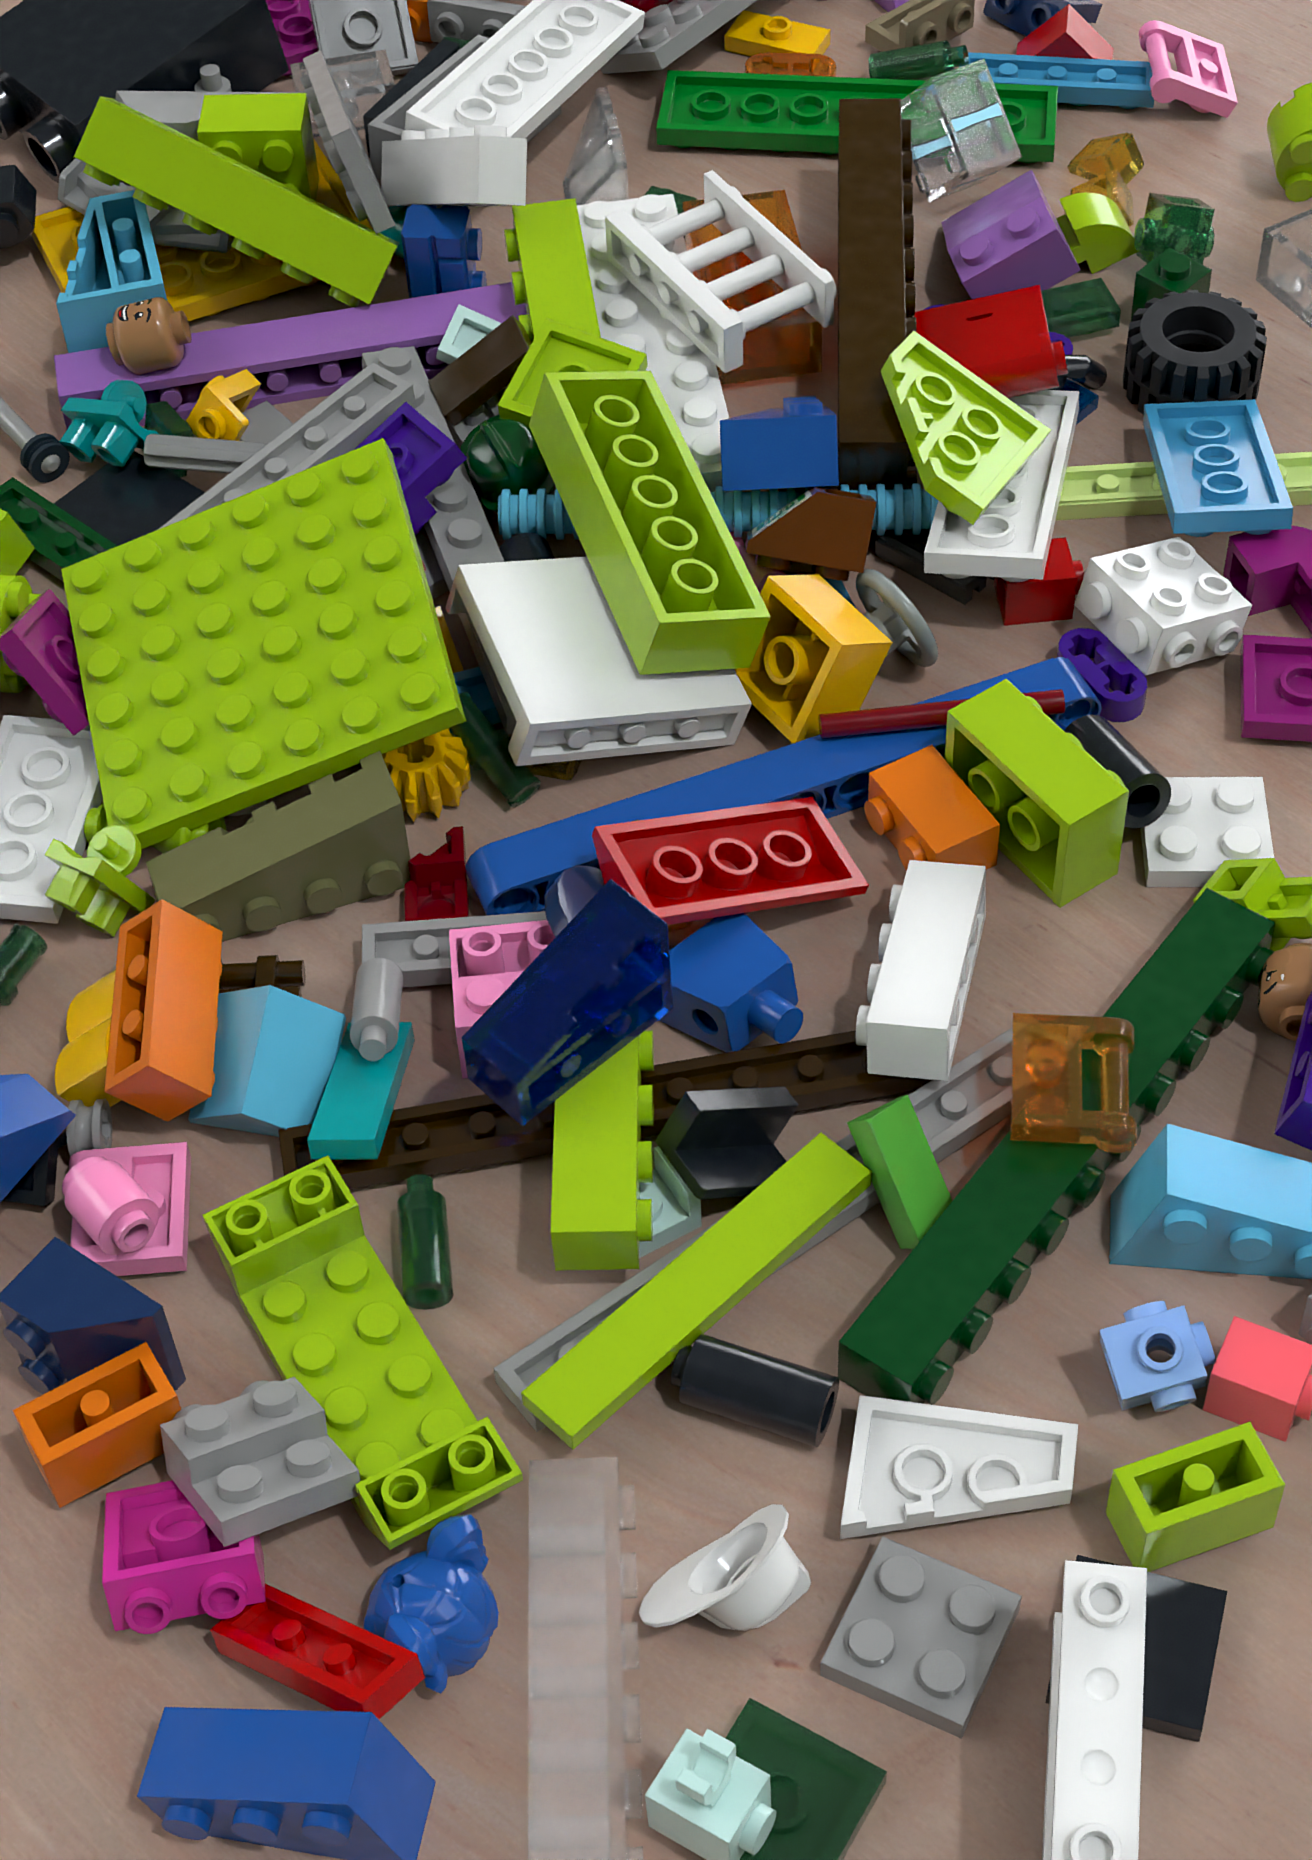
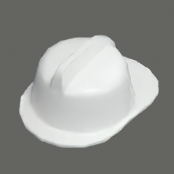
(734, 1580)

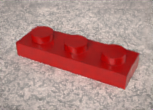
(319, 1654)

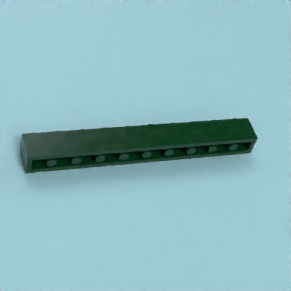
(1028, 1189)

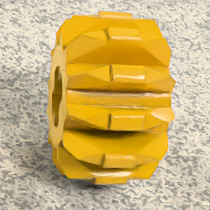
(429, 773)

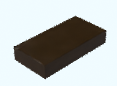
(480, 371)

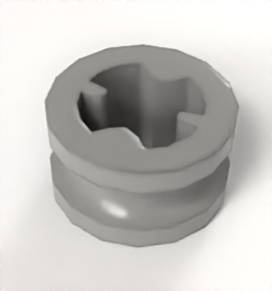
(90, 1126)

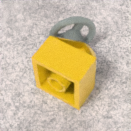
(826, 653)

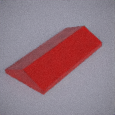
(729, 860)

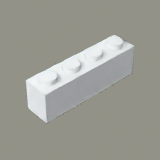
(455, 168)
(924, 971)

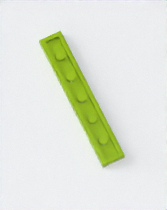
(695, 1290)

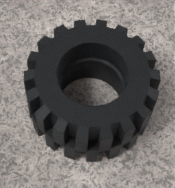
(1193, 350)

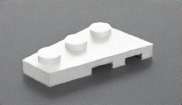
(950, 1465)

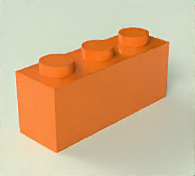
(164, 1011)

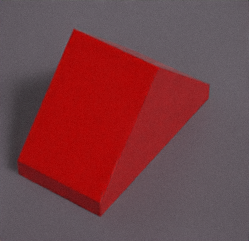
(1066, 36)

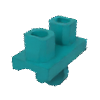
(107, 425)

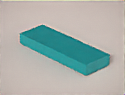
(359, 1100)

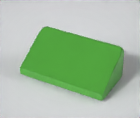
(901, 1169)

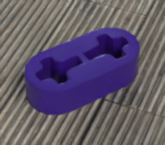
(1109, 670)

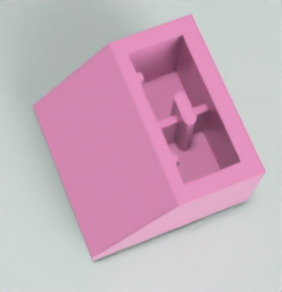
(486, 964)

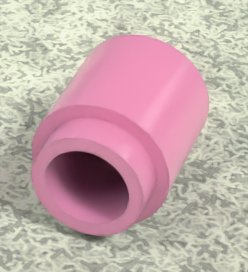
(109, 1205)

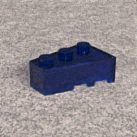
(573, 1005)

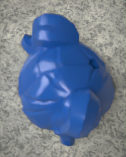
(438, 1602)

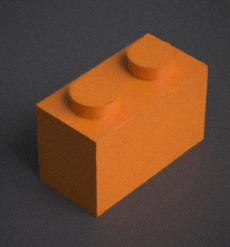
(930, 812)
(99, 1424)

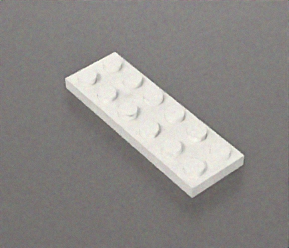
(529, 66)
(1018, 526)

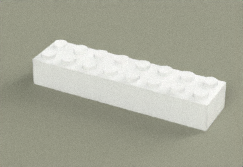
(630, 319)

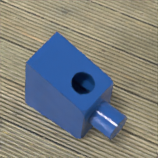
(732, 986)

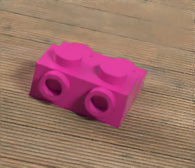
(170, 1564)

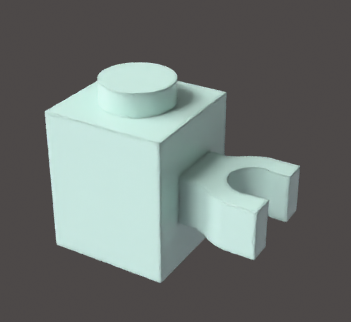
(711, 1799)

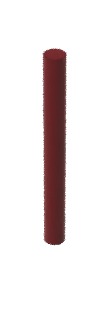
(913, 716)

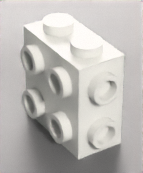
(1162, 605)

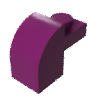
(1273, 570)

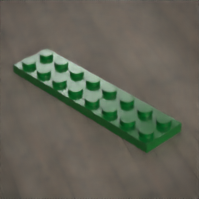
(803, 111)

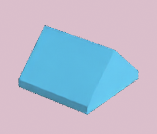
(269, 1061)

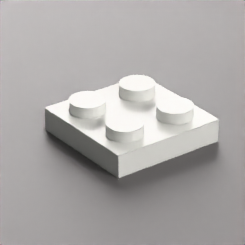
(1203, 827)

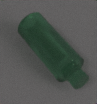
(917, 61)
(424, 1245)

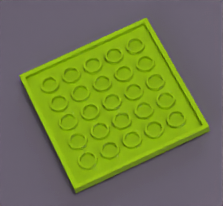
(258, 646)

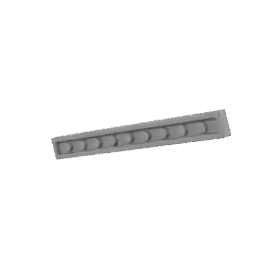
(459, 528)
(950, 1117)

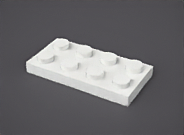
(44, 794)

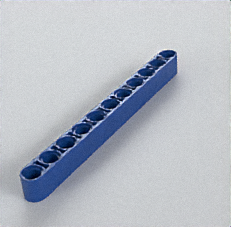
(835, 771)

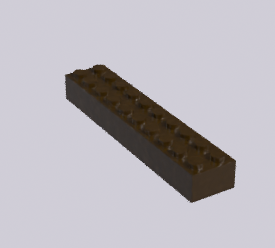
(873, 288)

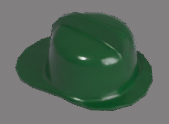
(504, 457)

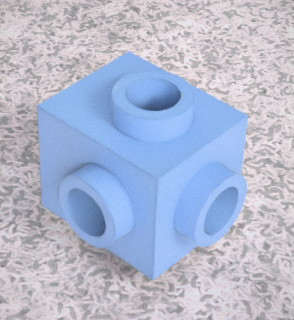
(1141, 1379)

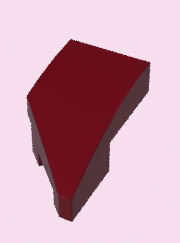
(439, 882)

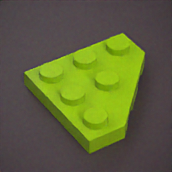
(958, 427)

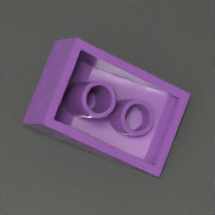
(1009, 241)

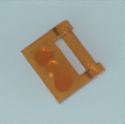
(1049, 1080)

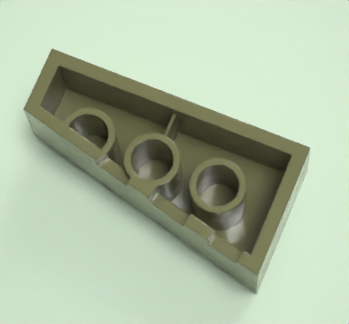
(293, 860)

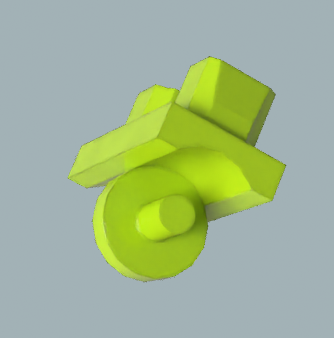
(98, 883)

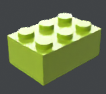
(1052, 798)

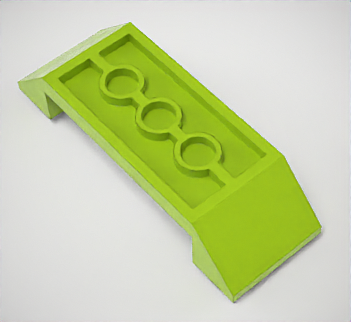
(358, 1351)

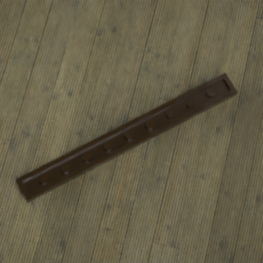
(481, 1133)

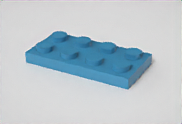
(1216, 468)

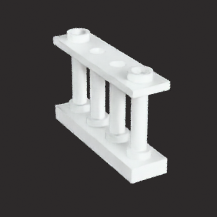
(698, 305)
(1096, 1715)

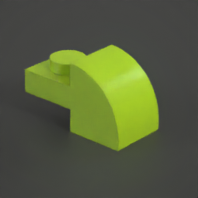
(1095, 230)
(1265, 890)

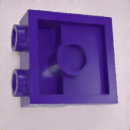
(421, 456)

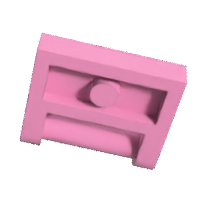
(1201, 65)
(165, 1176)

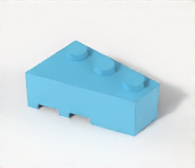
(110, 270)
(1213, 1208)

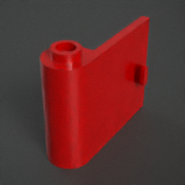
(999, 340)

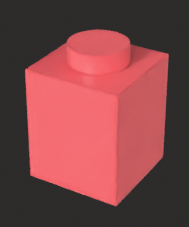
(1261, 1379)

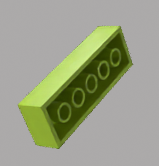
(235, 199)
(648, 522)

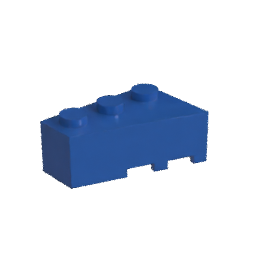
(780, 447)
(288, 1781)

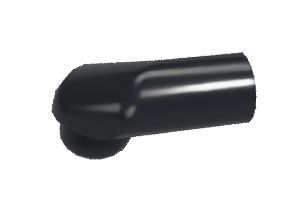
(1084, 371)

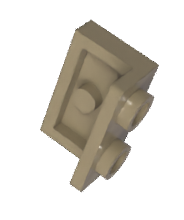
(920, 23)

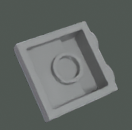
(257, 1460)

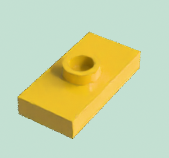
(761, 33)

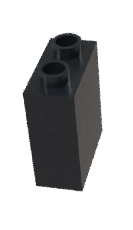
(73, 51)

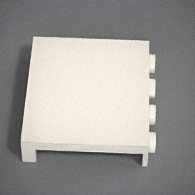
(574, 674)

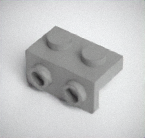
(468, 18)

